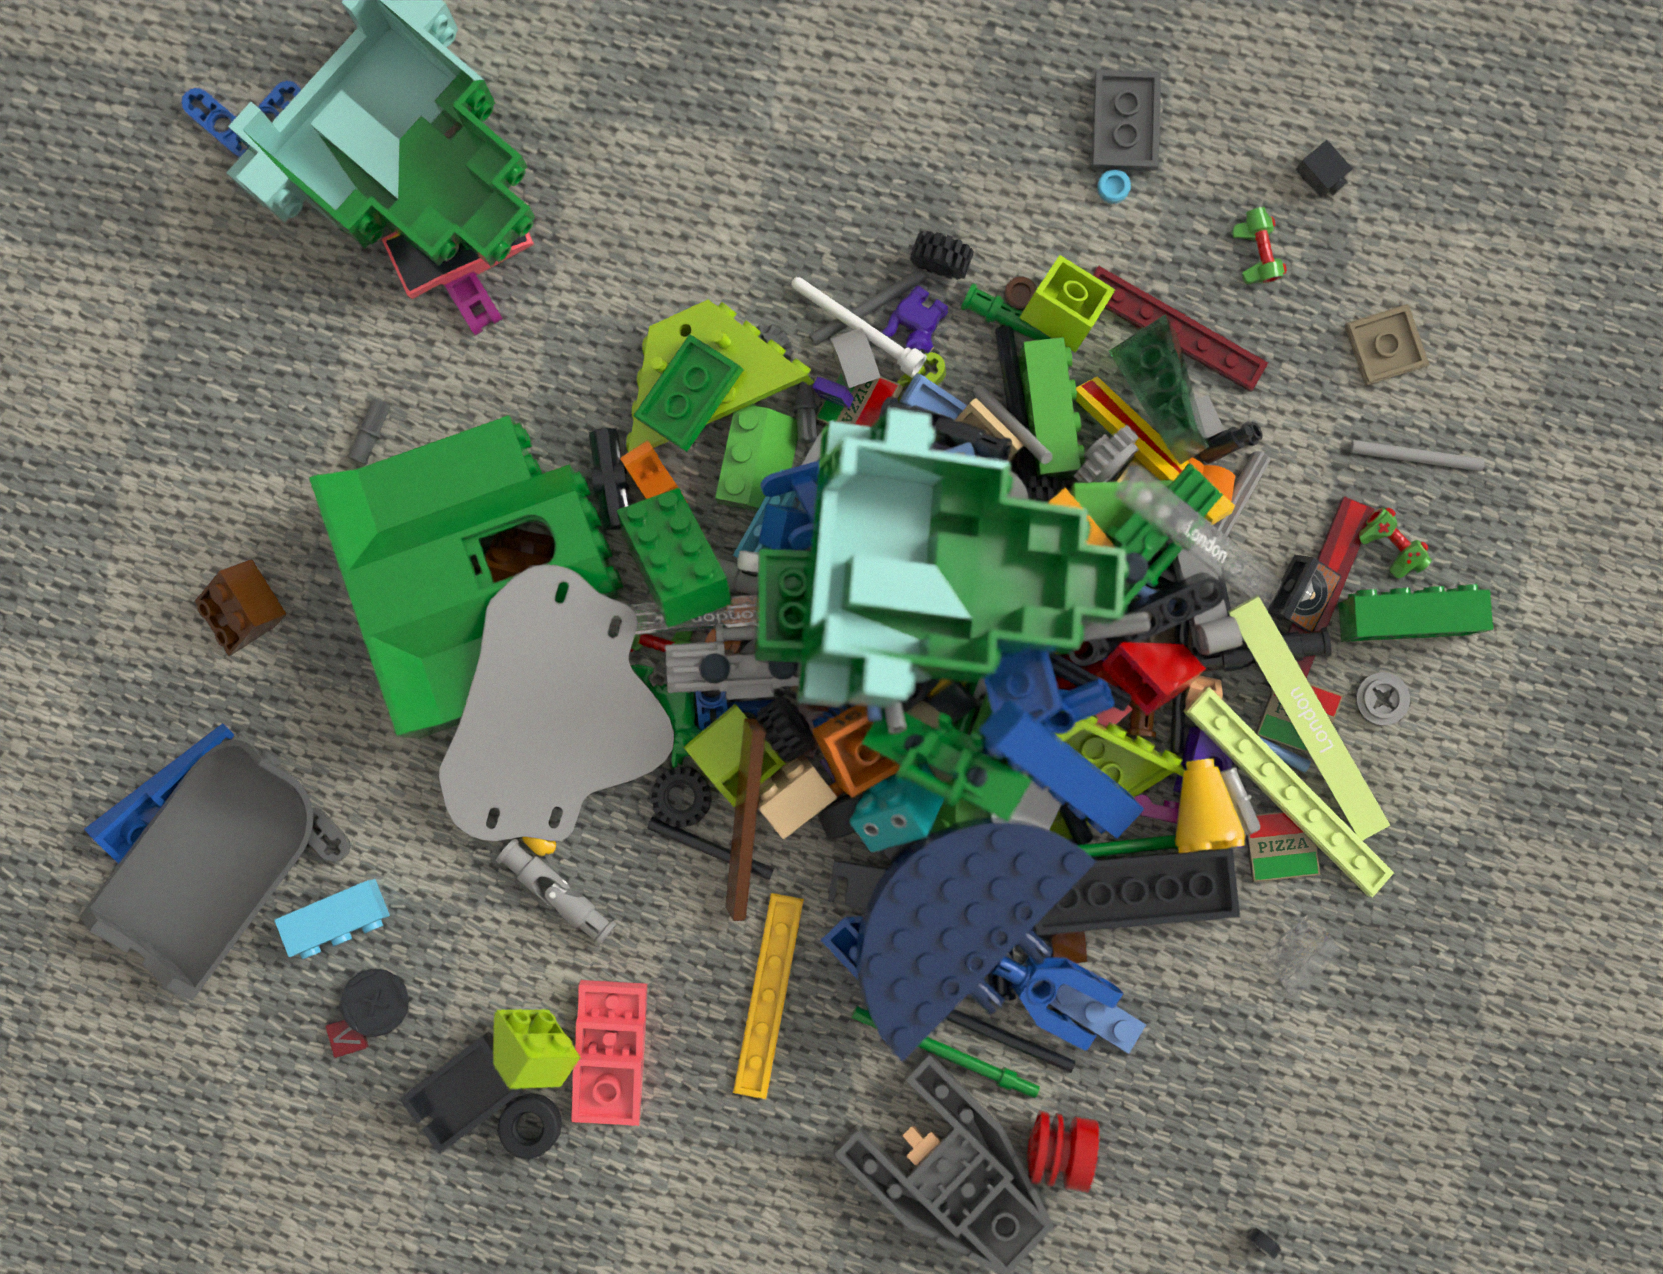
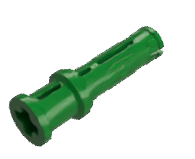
(995, 310)

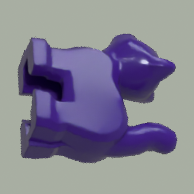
(917, 318)

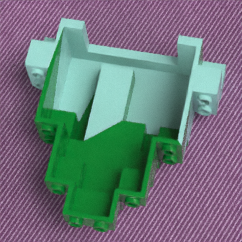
(372, 144)
(936, 569)

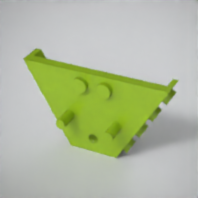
(763, 364)
(1124, 760)

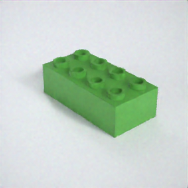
(1050, 405)

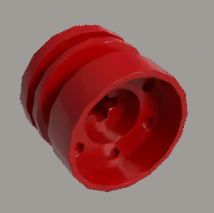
(1063, 1151)

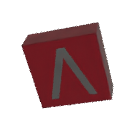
(344, 1039)

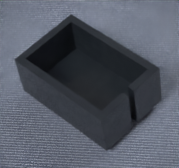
(459, 1094)

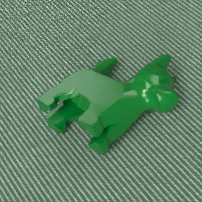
(678, 707)

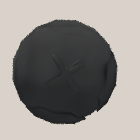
(374, 1002)

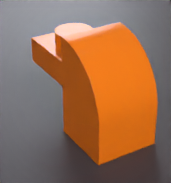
(648, 471)

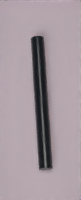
(1179, 701)
(703, 845)
(1011, 1040)

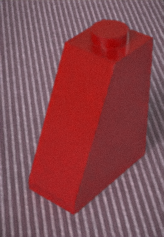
(1152, 671)

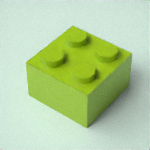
(1067, 303)

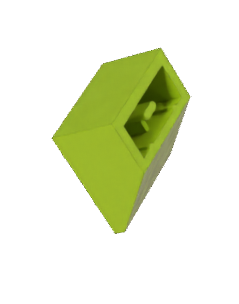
(719, 752)
(531, 1049)

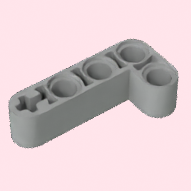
(1213, 629)

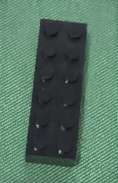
(1147, 892)

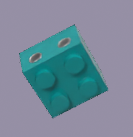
(895, 812)

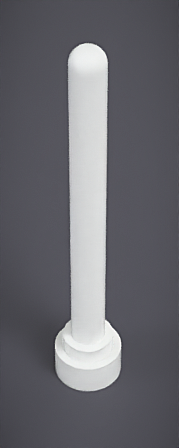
(909, 360)

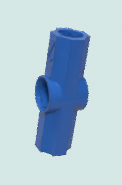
(1079, 705)

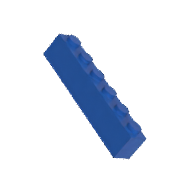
(1060, 768)

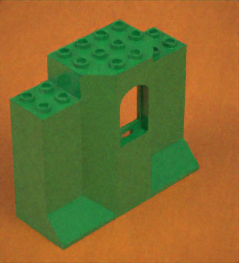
(407, 546)

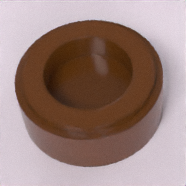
(1019, 292)

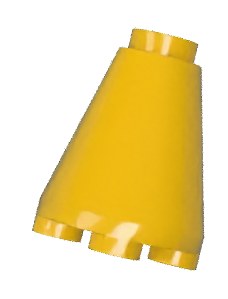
(1206, 811)

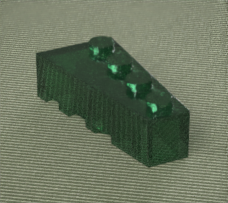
(1161, 382)

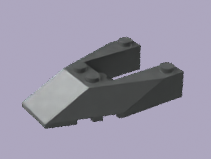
(967, 1189)

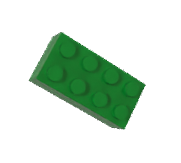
(674, 557)
(1416, 614)

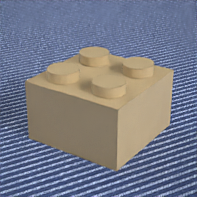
(793, 796)

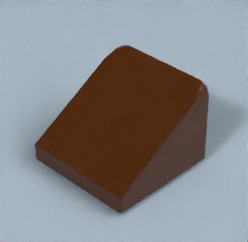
(1069, 946)

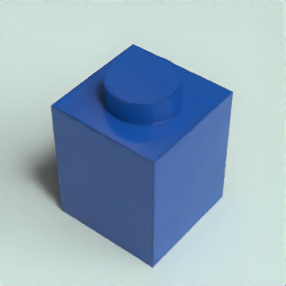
(779, 523)

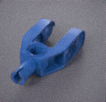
(1054, 973)

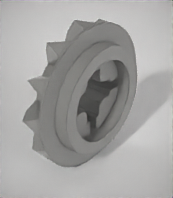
(1398, 698)

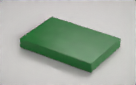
(688, 392)

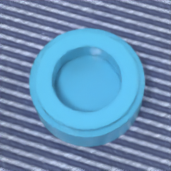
(1113, 186)

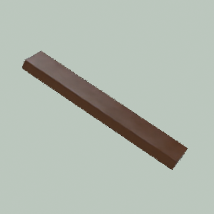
(745, 819)

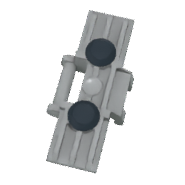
(712, 668)

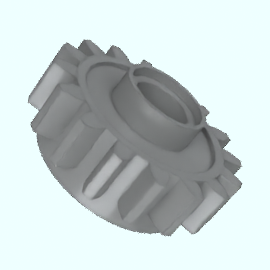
(1107, 456)

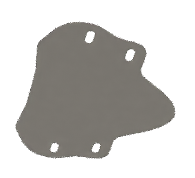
(550, 711)

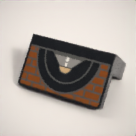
(1304, 592)

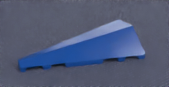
(126, 821)

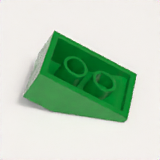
(781, 604)

